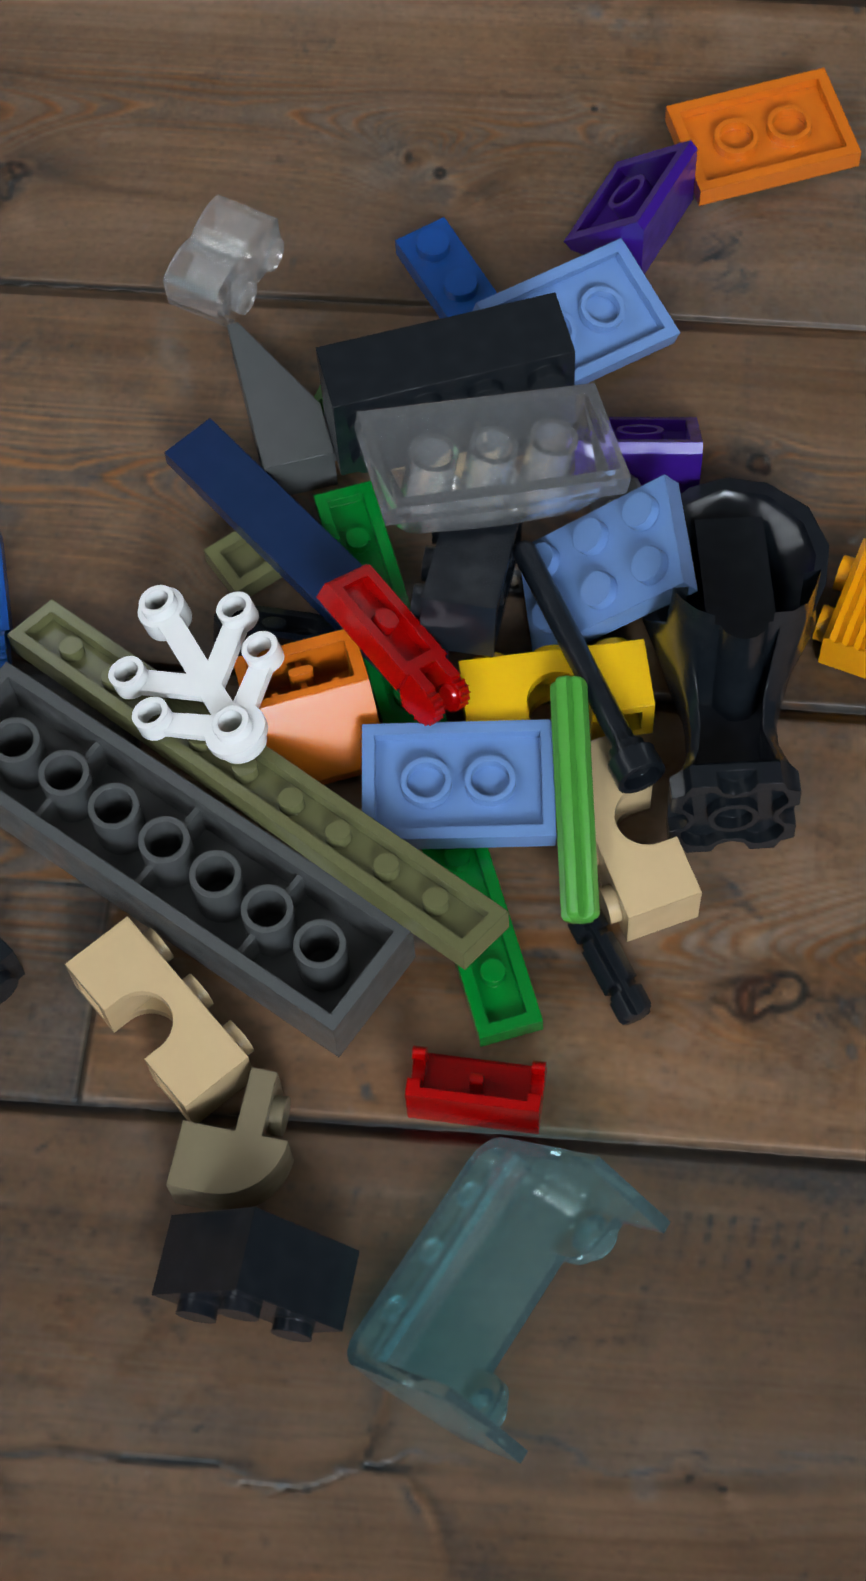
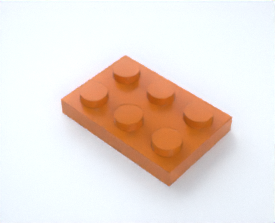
(765, 135)

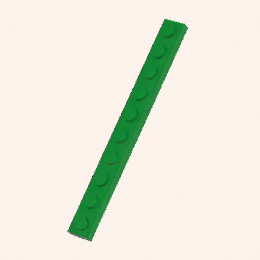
(498, 980)

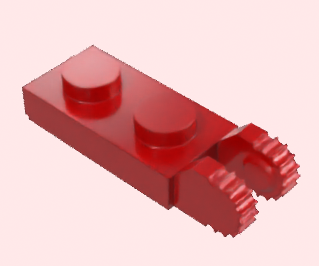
(396, 644)

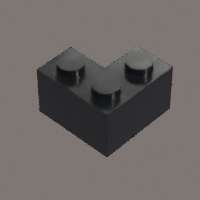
(256, 1268)

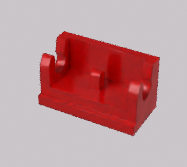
(476, 1091)

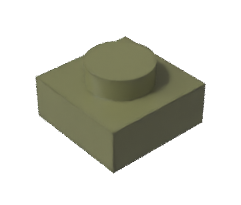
(239, 565)

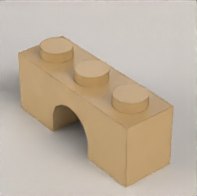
(642, 883)
(130, 976)

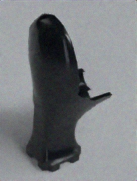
(732, 656)

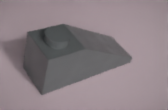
(283, 419)

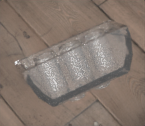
(491, 458)

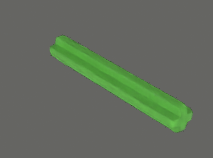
(574, 800)

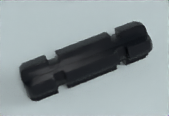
(612, 970)

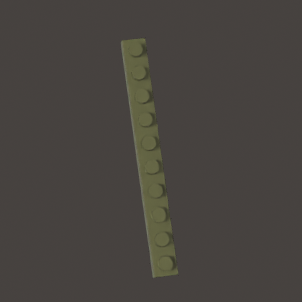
(279, 799)

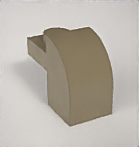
(240, 1166)

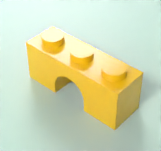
(519, 683)

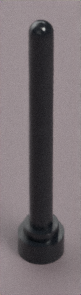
(632, 760)

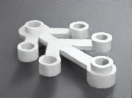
(235, 728)

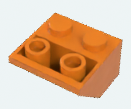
(318, 705)

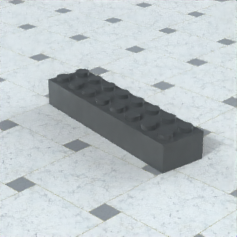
(193, 868)

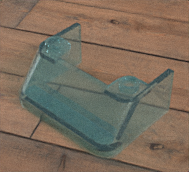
(481, 1274)

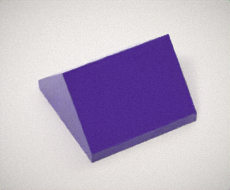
(639, 203)
(661, 447)

